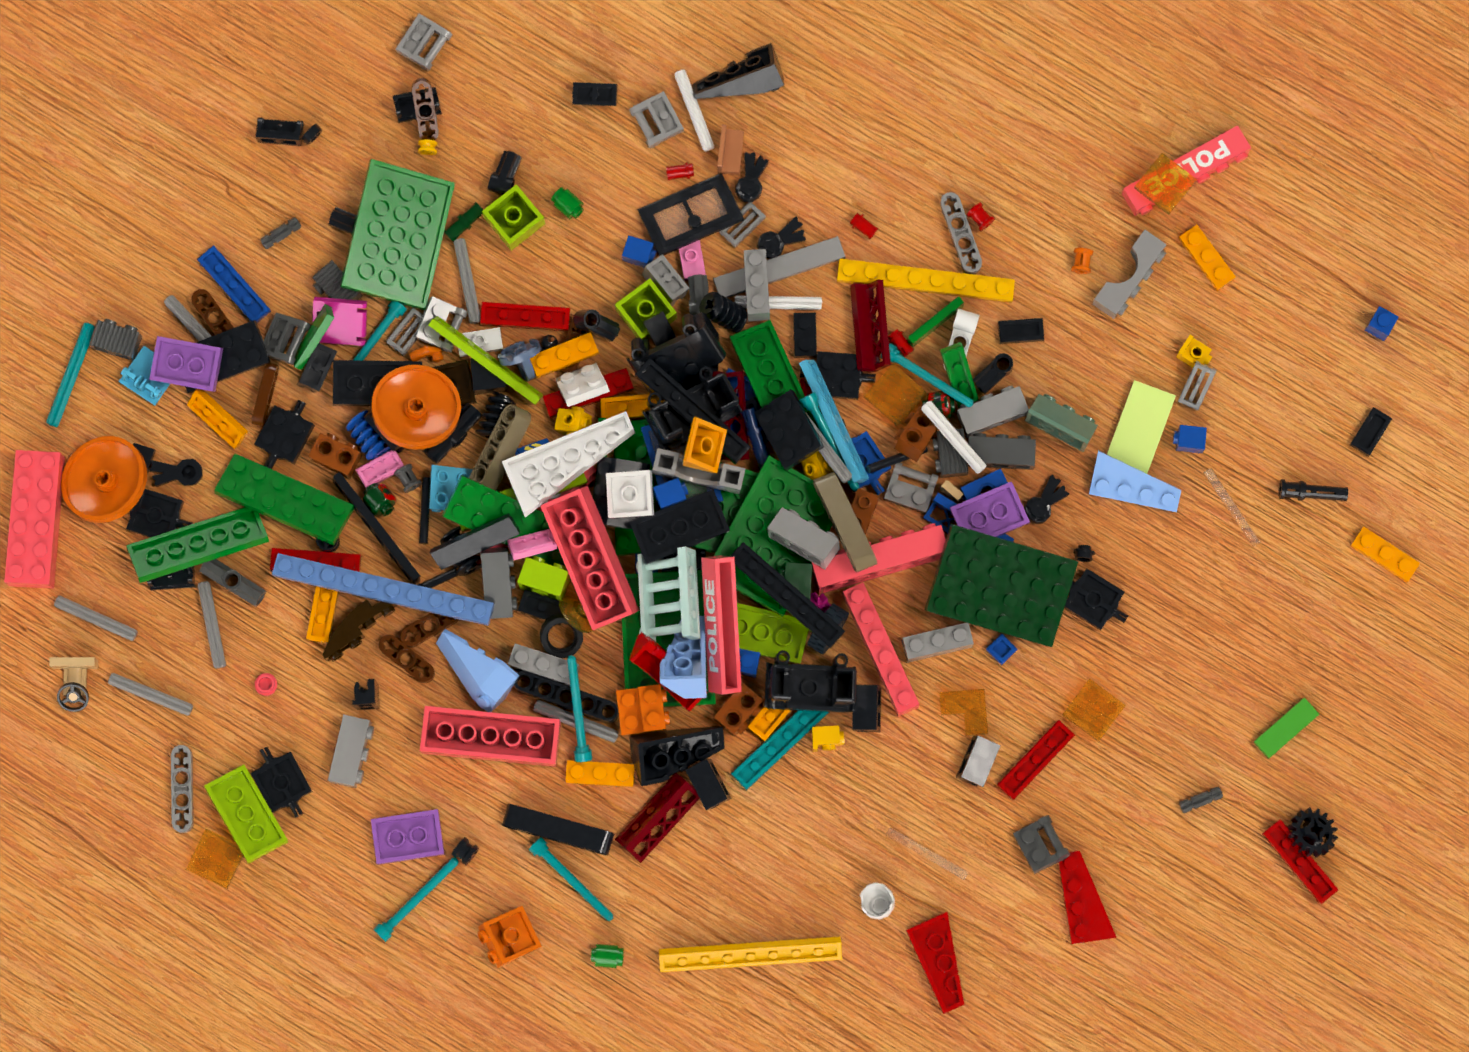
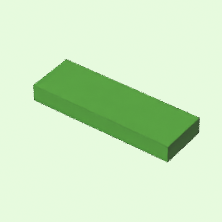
(1286, 728)

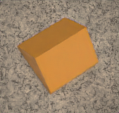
(704, 446)

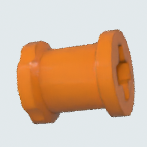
(1082, 261)

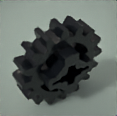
(1311, 835)

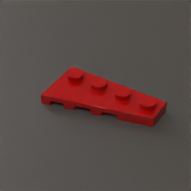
(1083, 906)
(936, 954)

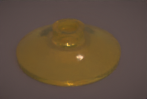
(575, 614)

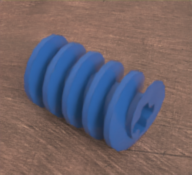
(366, 437)

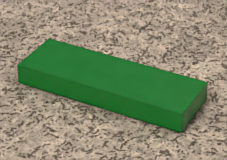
(936, 321)
(313, 336)
(958, 371)

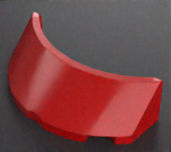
(648, 656)

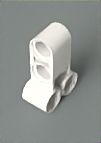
(964, 327)

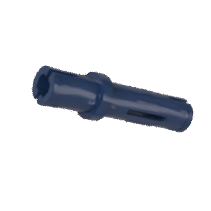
(755, 435)

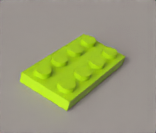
(770, 633)
(246, 814)

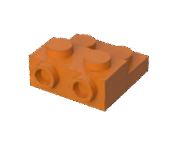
(642, 710)
(508, 937)

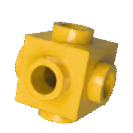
(572, 420)
(815, 466)

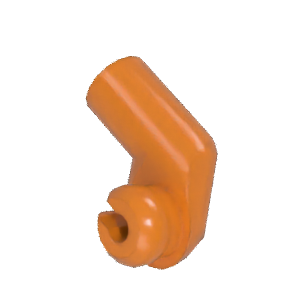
(427, 351)

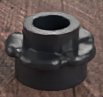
(1084, 553)

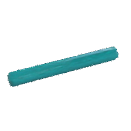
(70, 375)

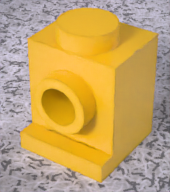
(1187, 356)
(827, 737)

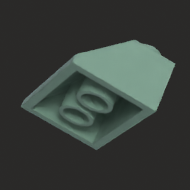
(1061, 422)

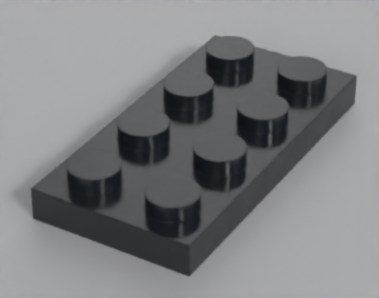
(241, 350)
(357, 379)
(680, 526)

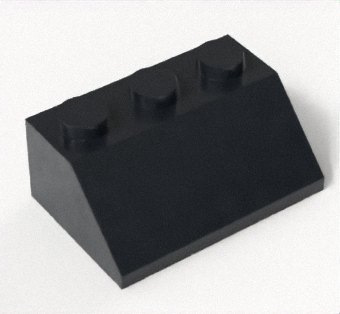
(613, 465)

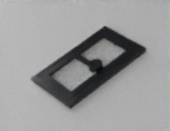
(690, 214)

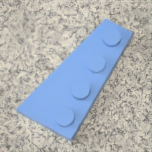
(1128, 484)

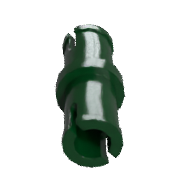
(464, 222)

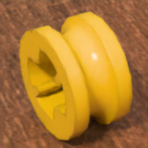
(427, 147)

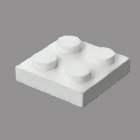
(582, 384)
(630, 494)

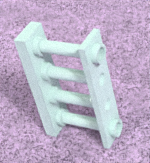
(688, 601)

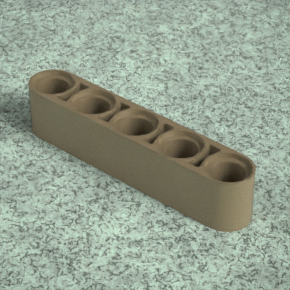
(501, 446)
(845, 522)

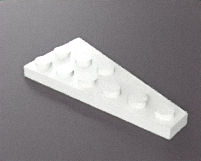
(554, 465)

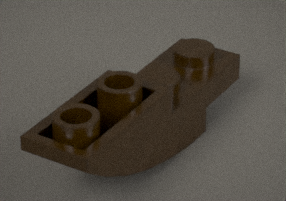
(349, 630)

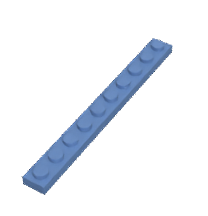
(383, 589)

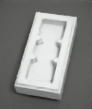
(488, 339)

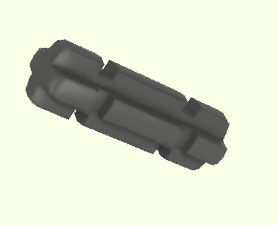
(280, 233)
(1201, 799)

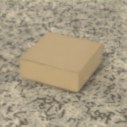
(951, 491)

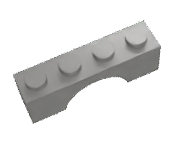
(1114, 296)
(670, 465)

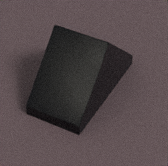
(484, 380)

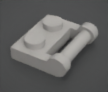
(418, 37)
(663, 116)
(442, 309)
(908, 494)

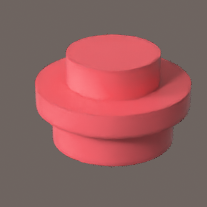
(266, 684)

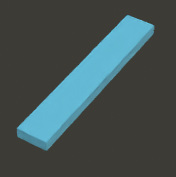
(834, 421)

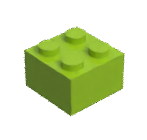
(513, 217)
(641, 305)
(544, 578)

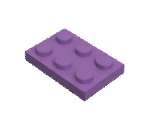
(186, 363)
(992, 512)
(407, 836)

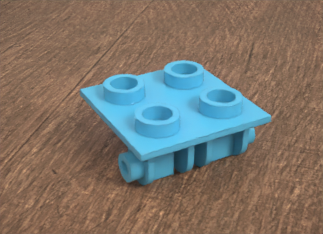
(137, 377)
(443, 484)

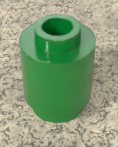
(567, 203)
(607, 956)

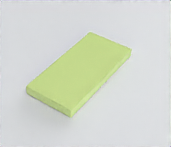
(1141, 425)

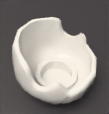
(877, 901)

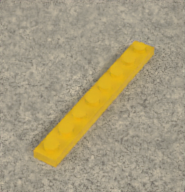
(927, 280)
(750, 954)

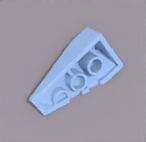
(685, 665)
(484, 678)

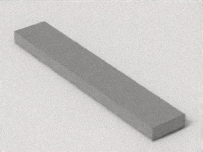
(784, 266)

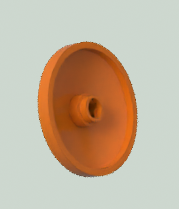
(416, 407)
(104, 479)

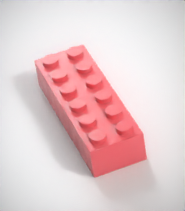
(34, 519)
(891, 555)
(590, 558)
(490, 736)

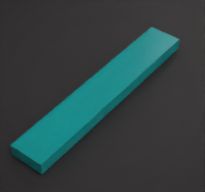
(776, 746)

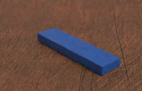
(233, 285)

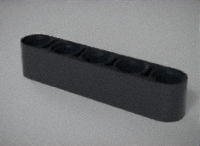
(556, 691)
(558, 829)

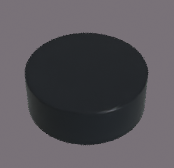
(312, 134)

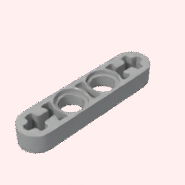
(964, 232)
(178, 789)

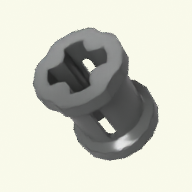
(407, 478)

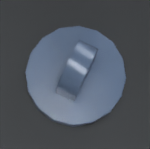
(520, 354)

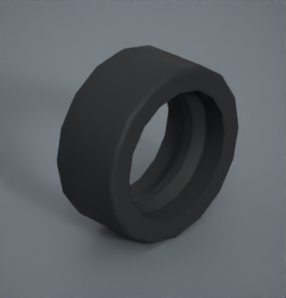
(550, 649)

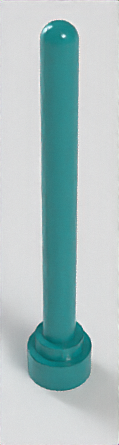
(394, 311)
(896, 357)
(811, 403)
(582, 752)
(541, 849)
(386, 928)

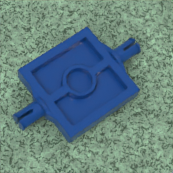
(869, 454)

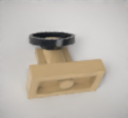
(74, 679)

